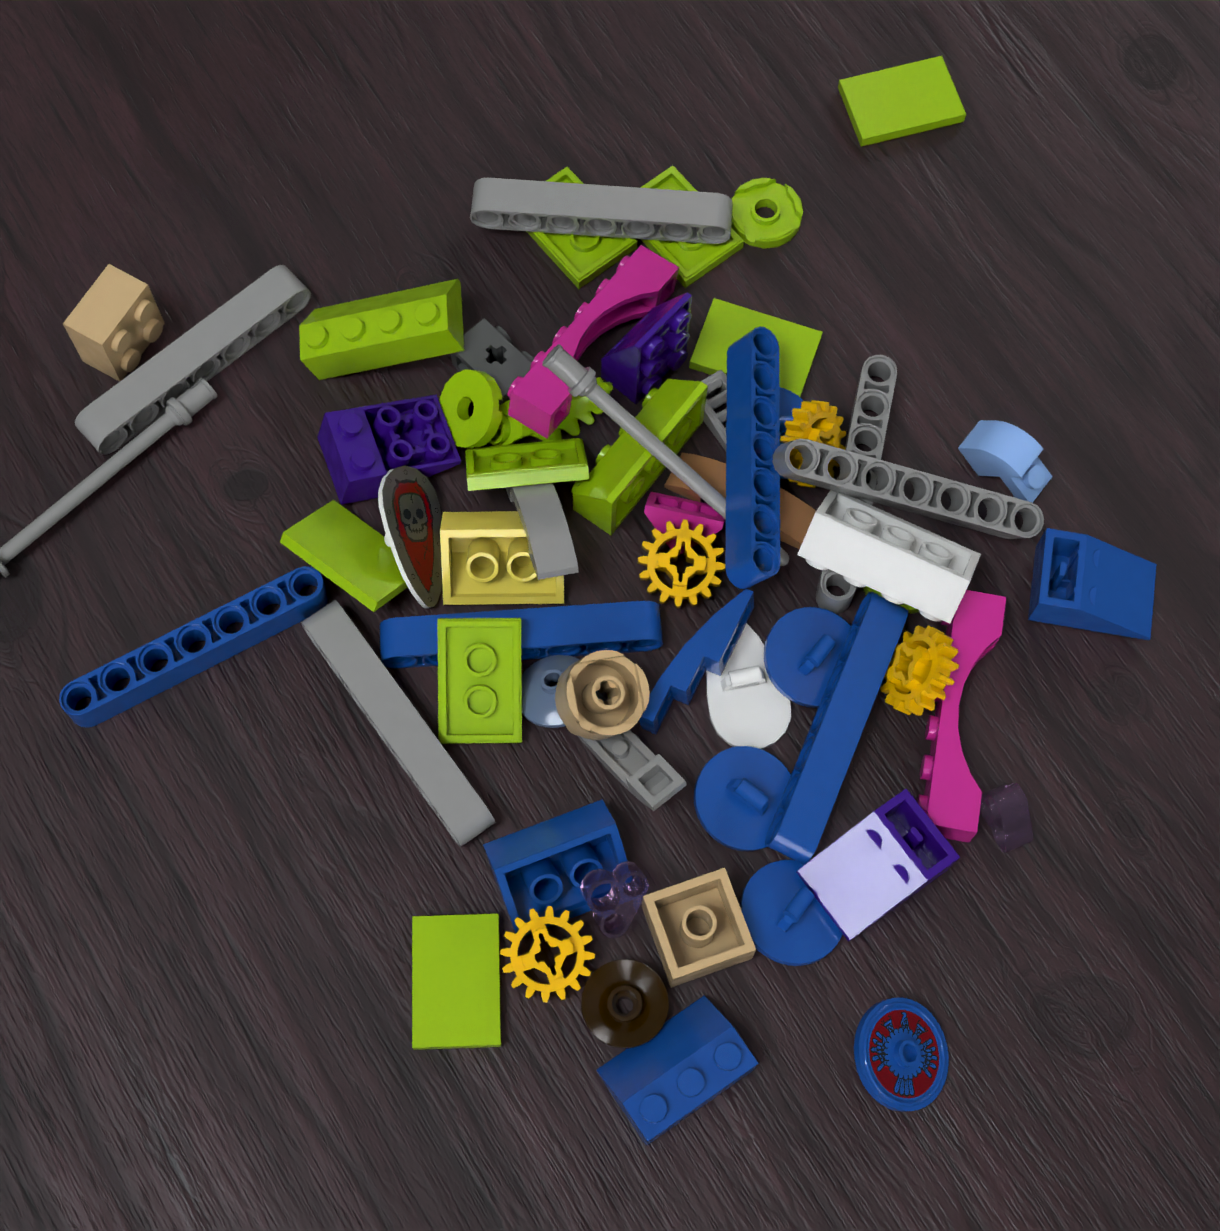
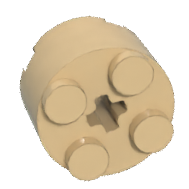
(608, 673)

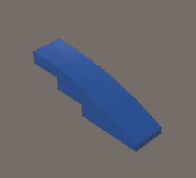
(705, 651)

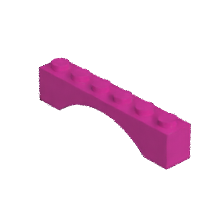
(639, 285)
(951, 792)

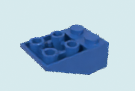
(1091, 586)

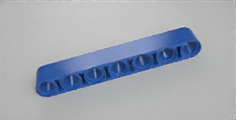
(751, 440)
(544, 632)
(175, 645)
(836, 728)

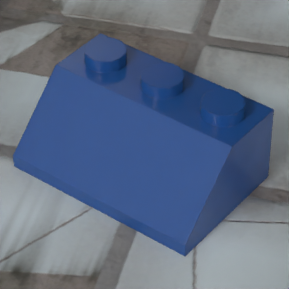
(550, 860)
(677, 1070)

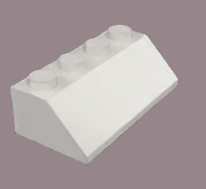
(889, 556)

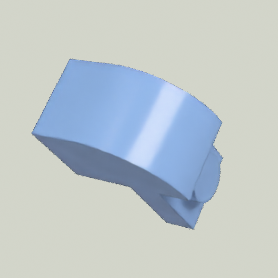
(1007, 453)

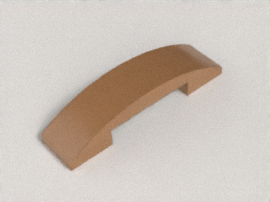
(794, 513)

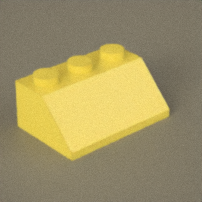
(490, 562)

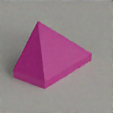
(665, 508)

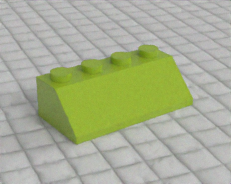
(383, 330)
(626, 467)

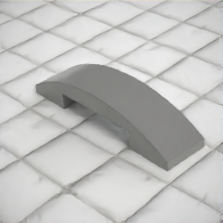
(546, 529)
(636, 767)

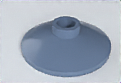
(538, 696)

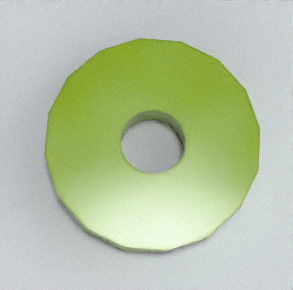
(766, 231)
(486, 416)

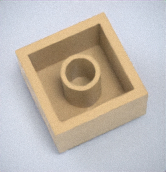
(114, 323)
(698, 927)

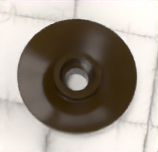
(629, 981)

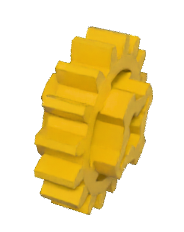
(817, 423)
(662, 561)
(919, 670)
(528, 961)

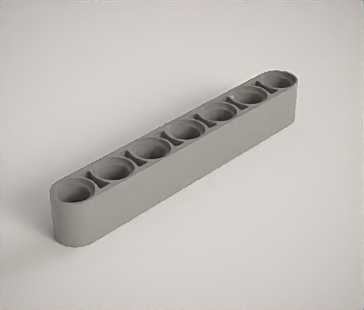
(601, 210)
(196, 354)
(867, 431)
(927, 489)
(398, 723)

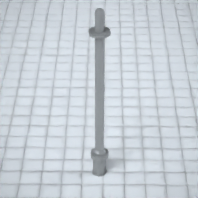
(584, 383)
(178, 412)

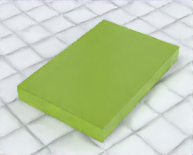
(901, 101)
(582, 255)
(691, 258)
(731, 322)
(526, 464)
(347, 554)
(479, 680)
(456, 981)

